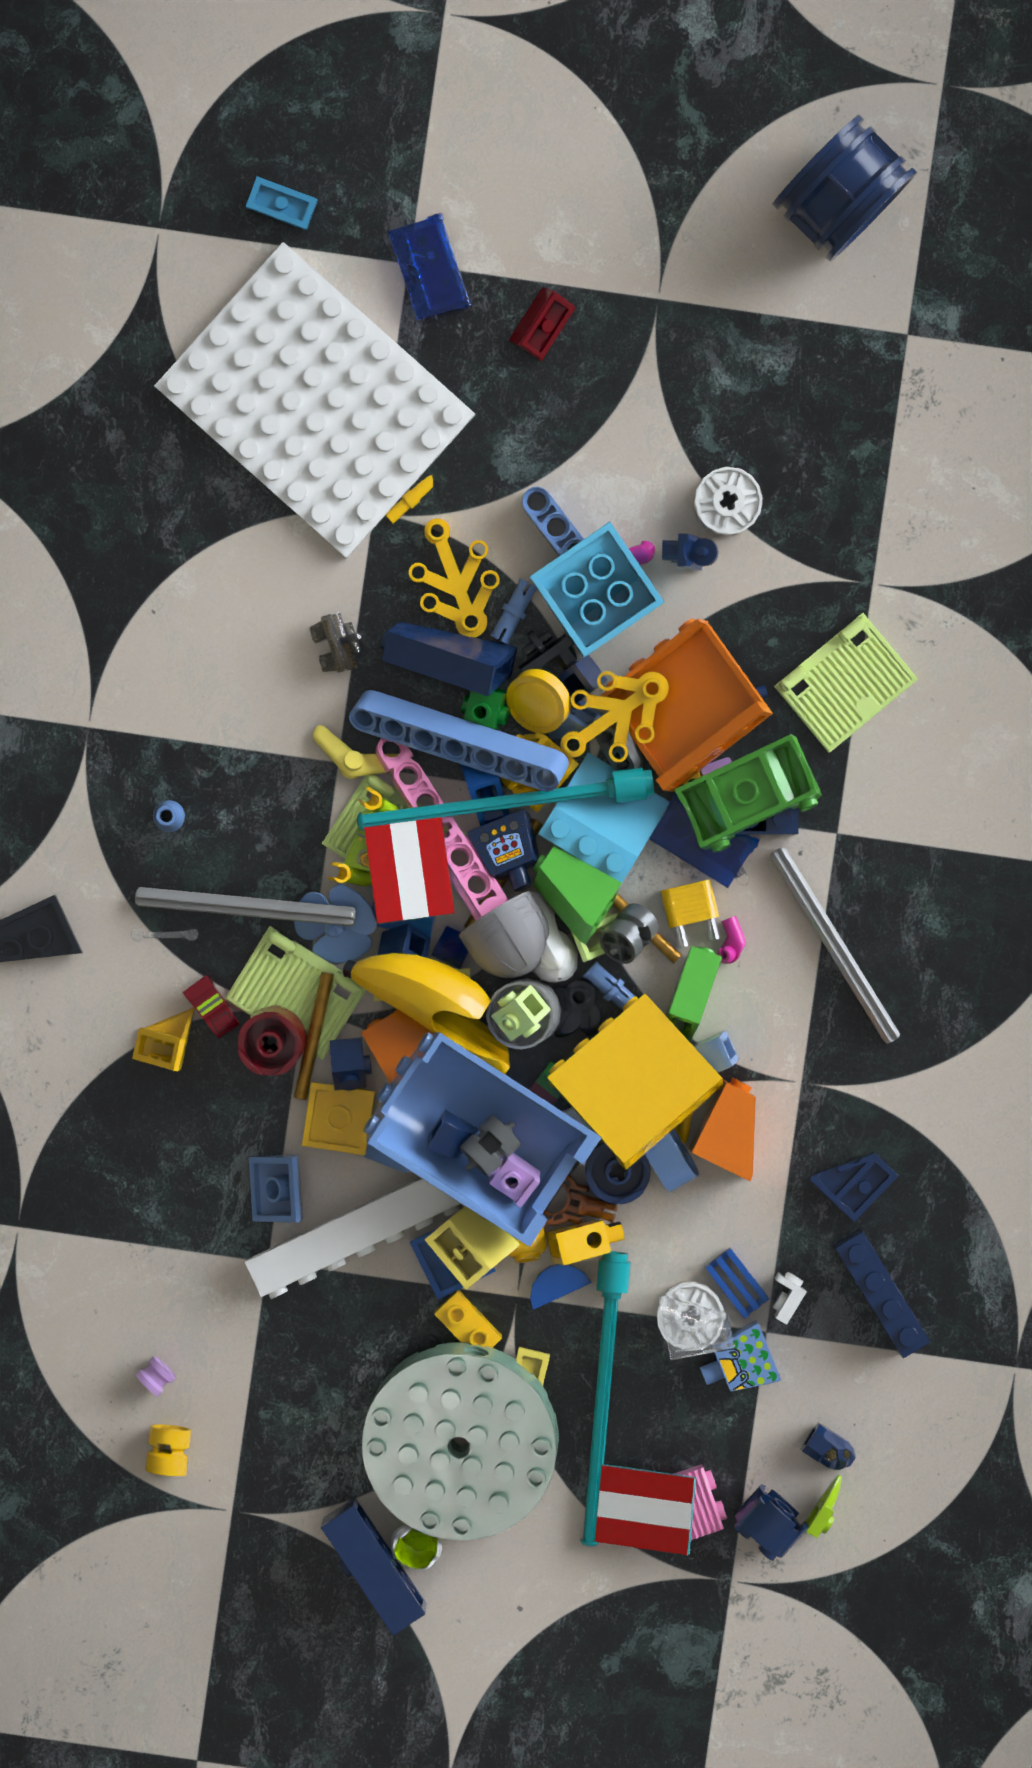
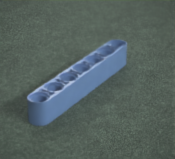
(459, 740)

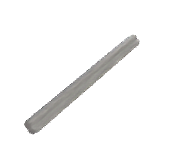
(245, 906)
(835, 945)

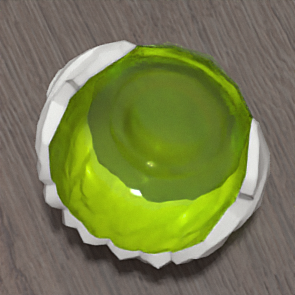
(415, 1548)

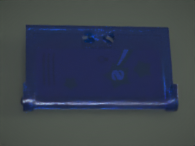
(434, 266)
(678, 837)

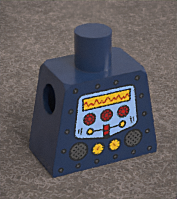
(508, 848)

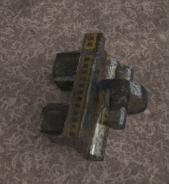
(342, 642)

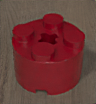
(268, 1023)

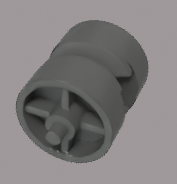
(629, 933)
(490, 1145)

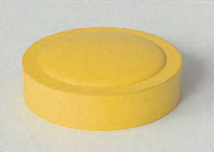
(538, 701)

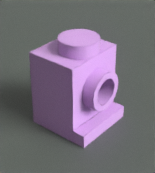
(527, 1179)

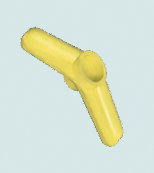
(350, 762)

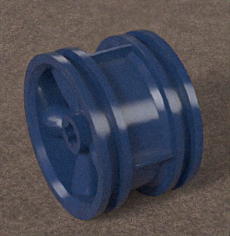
(844, 187)

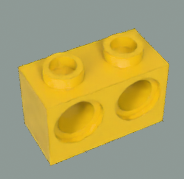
(466, 1321)

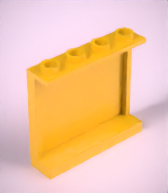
(635, 1080)

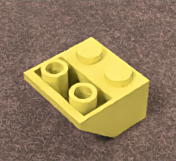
(470, 1245)

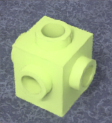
(515, 1017)

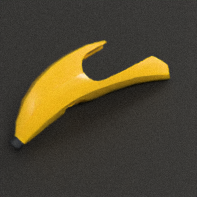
(435, 998)

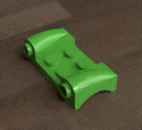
(749, 792)

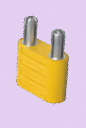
(690, 905)

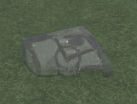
(694, 1329)

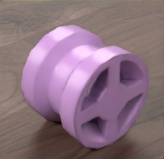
(155, 1376)

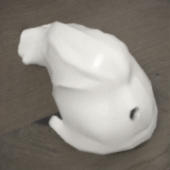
(560, 951)

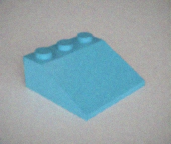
(596, 589)
(599, 829)

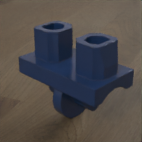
(690, 552)

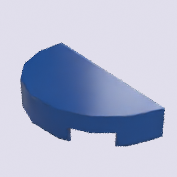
(556, 1282)

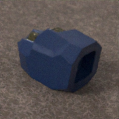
(828, 1448)

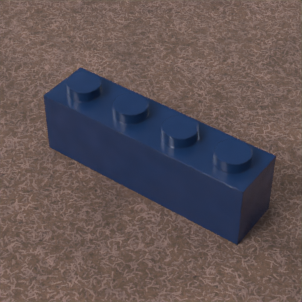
(881, 1293)

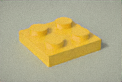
(337, 1118)

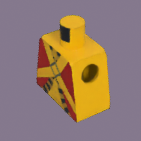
(570, 1244)

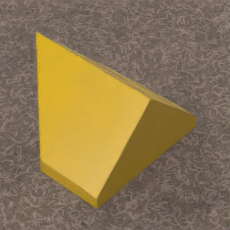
(164, 1041)

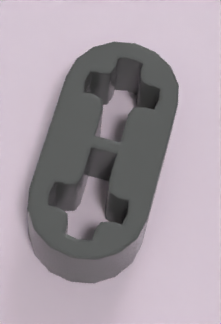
(634, 756)

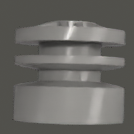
(547, 1024)

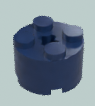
(610, 1187)
(769, 1522)

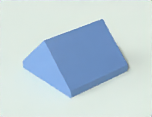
(275, 1188)

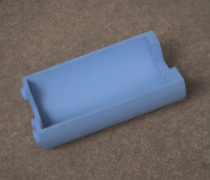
(453, 1079)

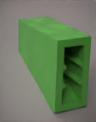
(575, 891)
(693, 990)

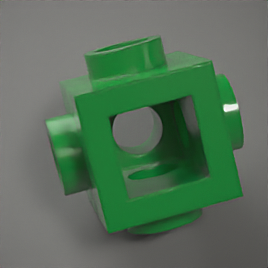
(495, 705)

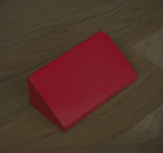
(542, 323)

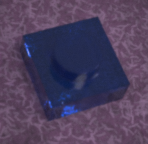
(450, 948)

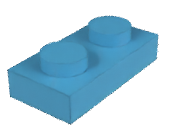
(281, 203)

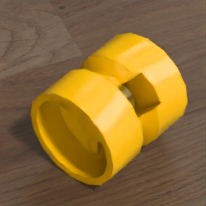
(165, 1461)

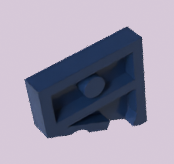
(855, 1183)

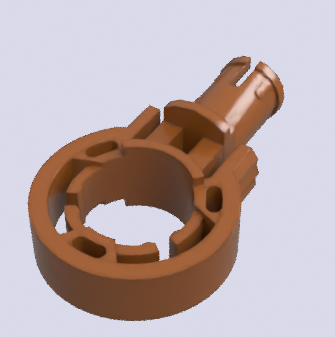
(588, 1206)

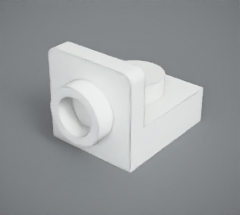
(788, 1303)

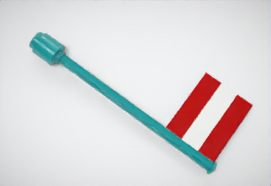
(410, 850)
(623, 1502)

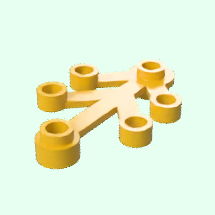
(456, 584)
(618, 711)

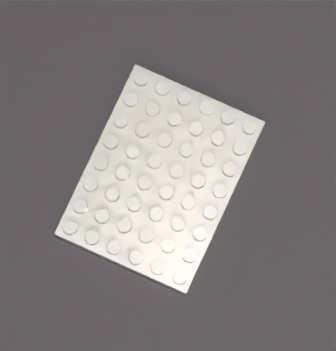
(315, 400)

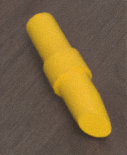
(410, 499)

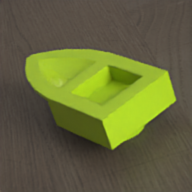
(821, 1516)

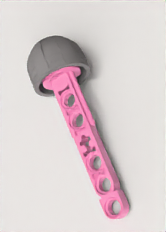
(506, 932)

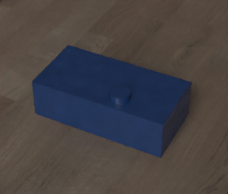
(373, 1566)

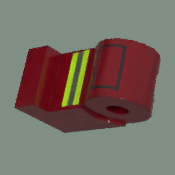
(211, 1006)

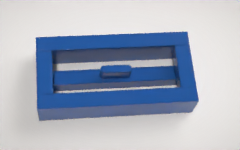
(754, 1305)

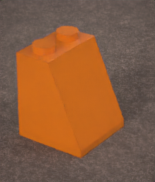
(393, 1039)
(728, 1130)

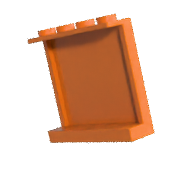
(705, 707)

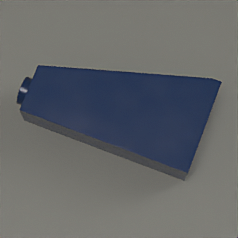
(449, 656)

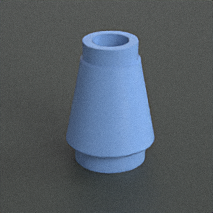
(177, 819)

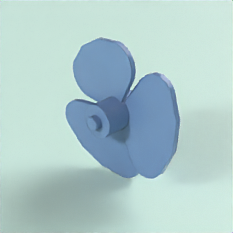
(339, 941)

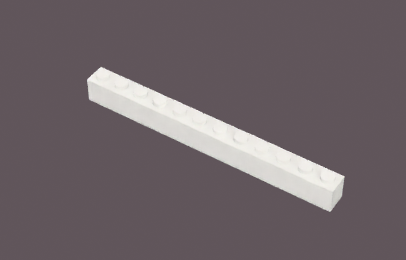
(353, 1233)

